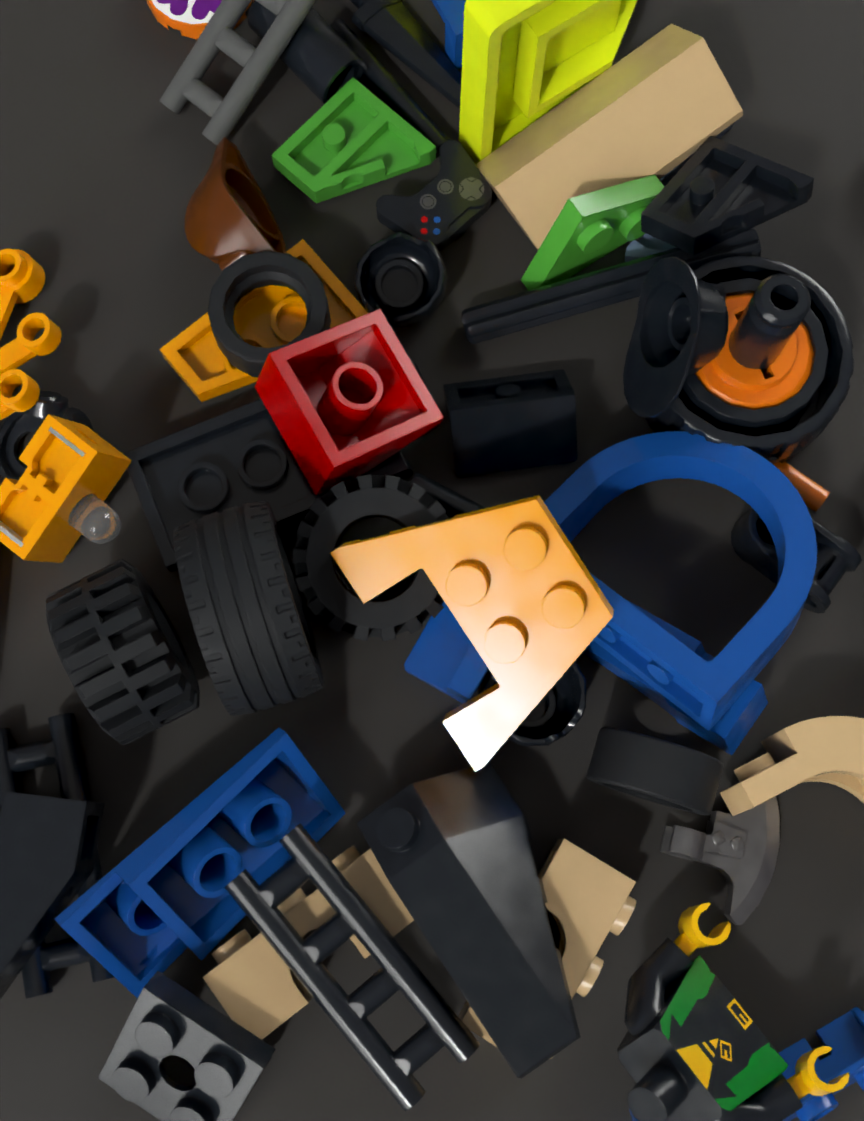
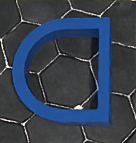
(688, 681)

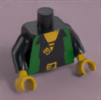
(697, 1046)

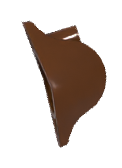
(229, 211)

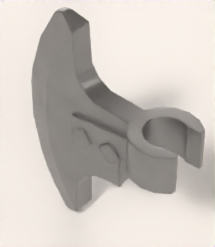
(739, 847)

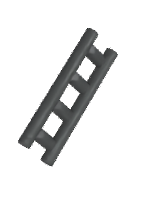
(256, 62)

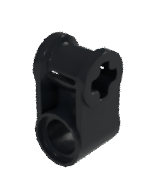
(834, 558)

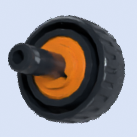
(779, 367)

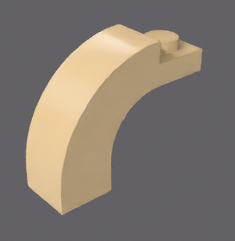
(808, 751)

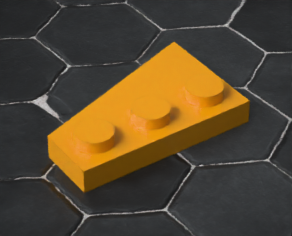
(263, 319)

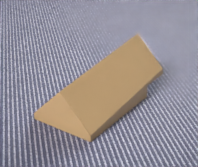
(617, 128)

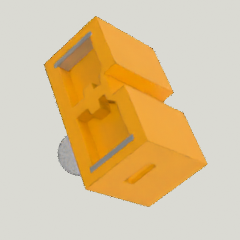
(61, 492)

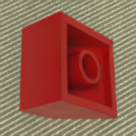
(346, 399)

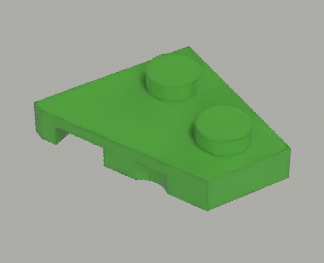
(351, 146)
(590, 229)

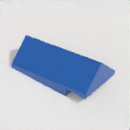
(174, 883)

